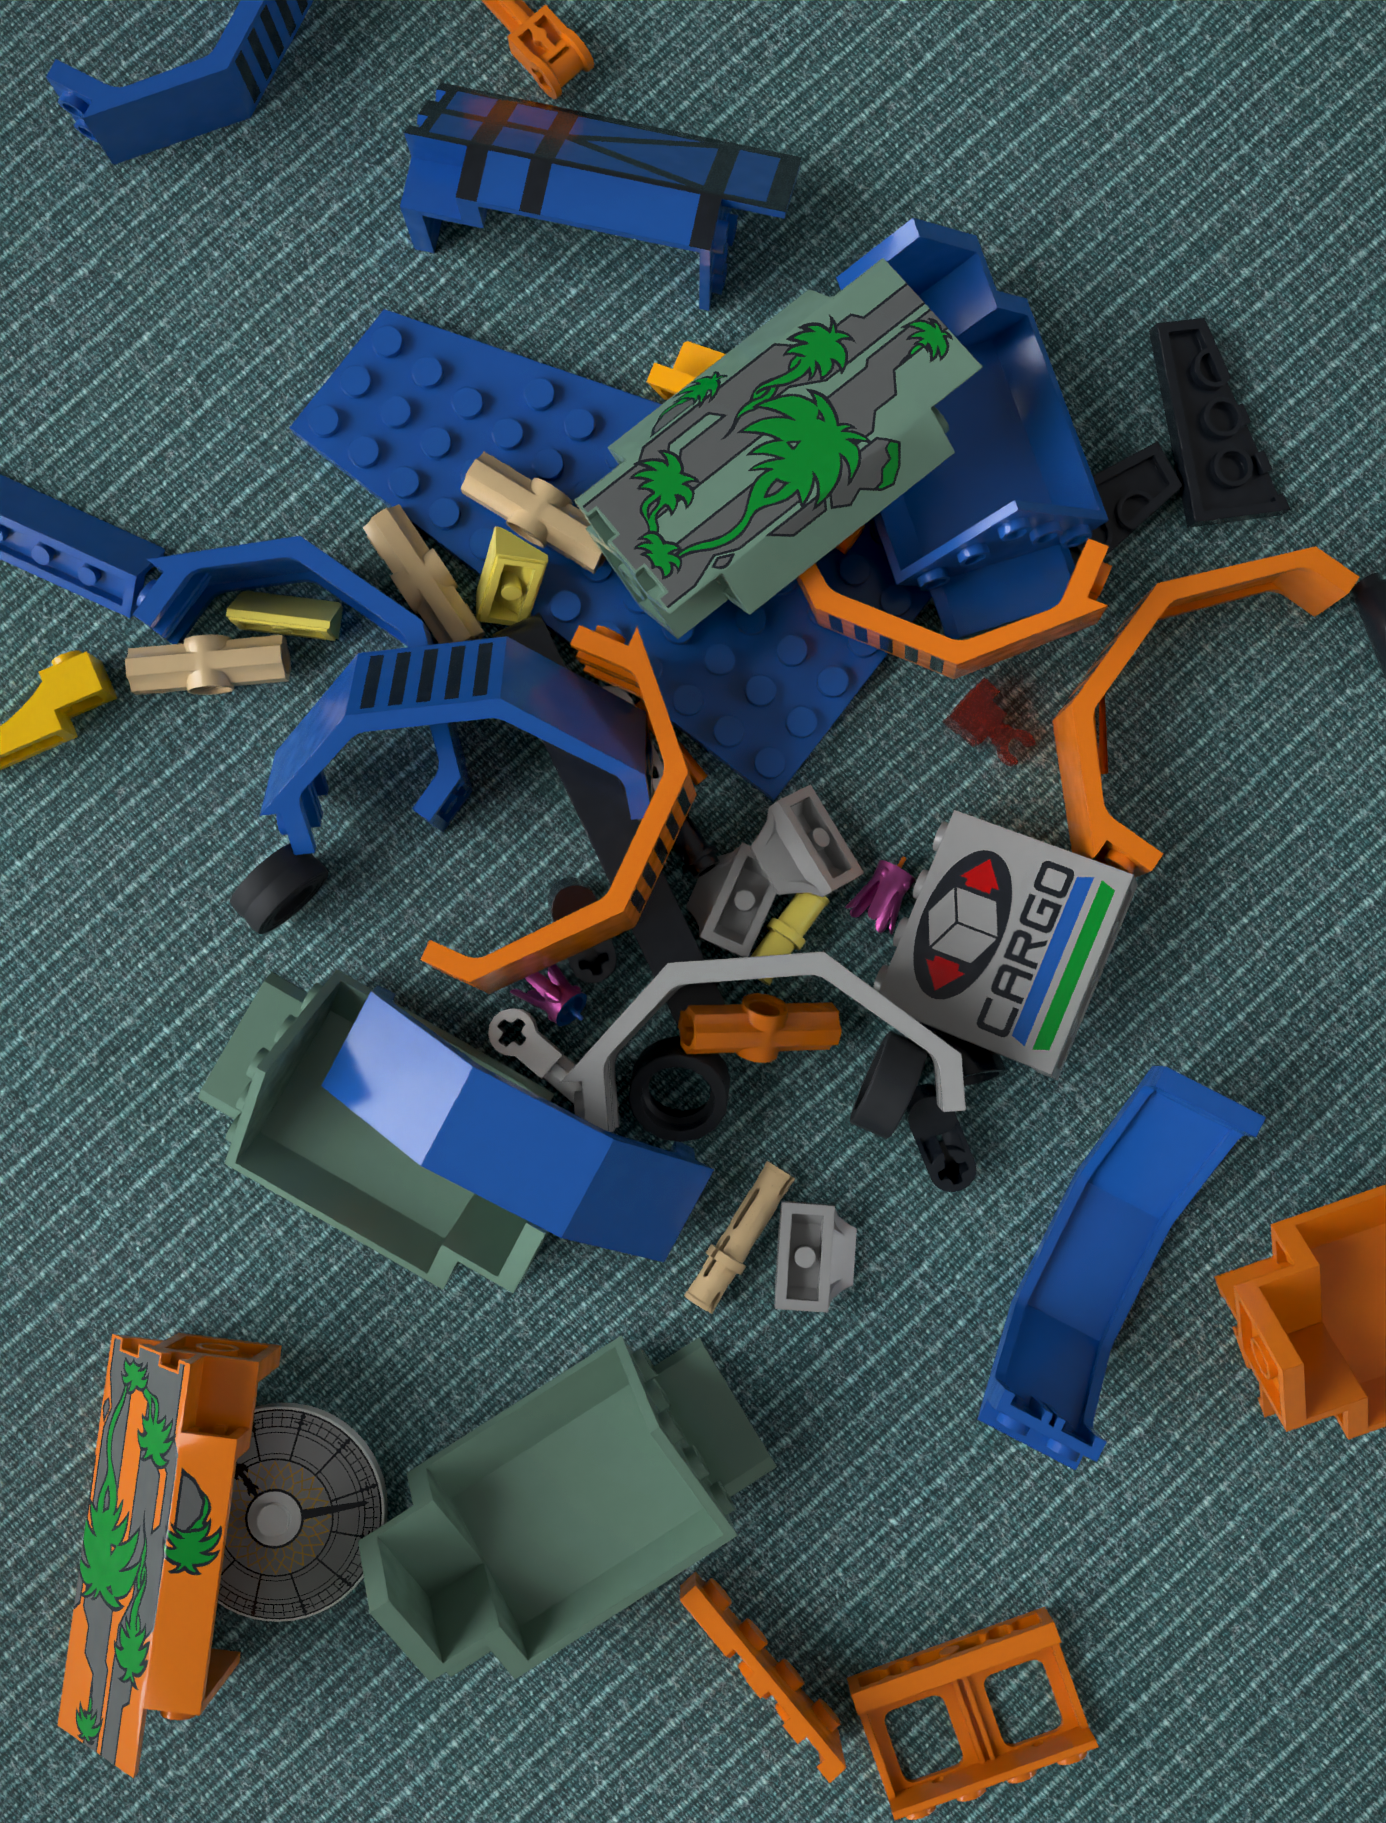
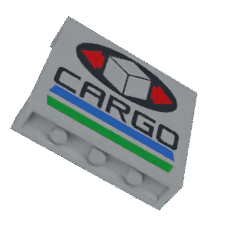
(1006, 941)

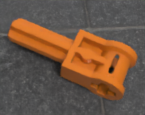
(542, 44)

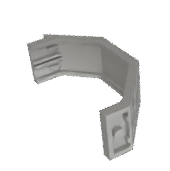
(598, 1097)

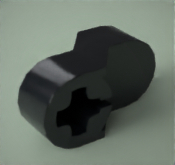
(595, 962)
(947, 1160)

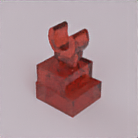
(980, 717)

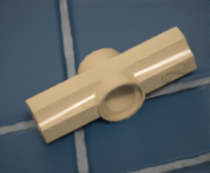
(533, 510)
(422, 577)
(208, 664)

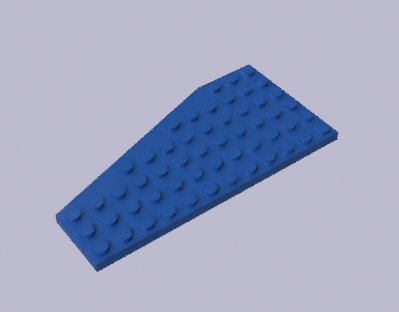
(425, 403)

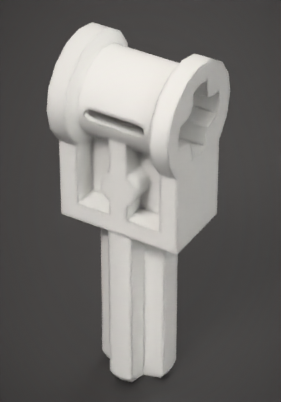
(536, 1052)

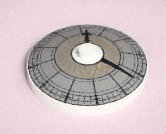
(298, 1514)

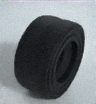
(278, 889)

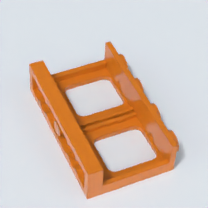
(958, 1675)

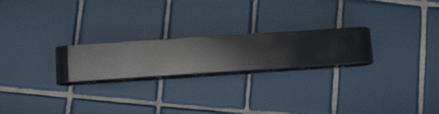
(608, 824)

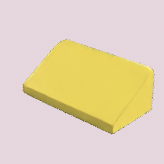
(509, 579)
(286, 615)

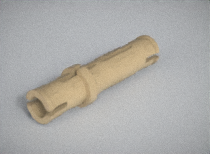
(734, 1245)

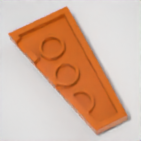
(765, 1675)

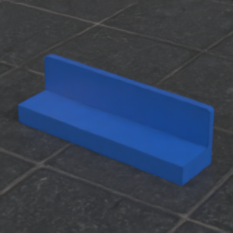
(73, 548)

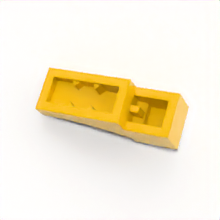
(67, 690)

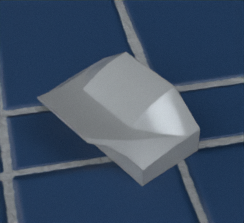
(803, 847)
(732, 901)
(812, 1256)

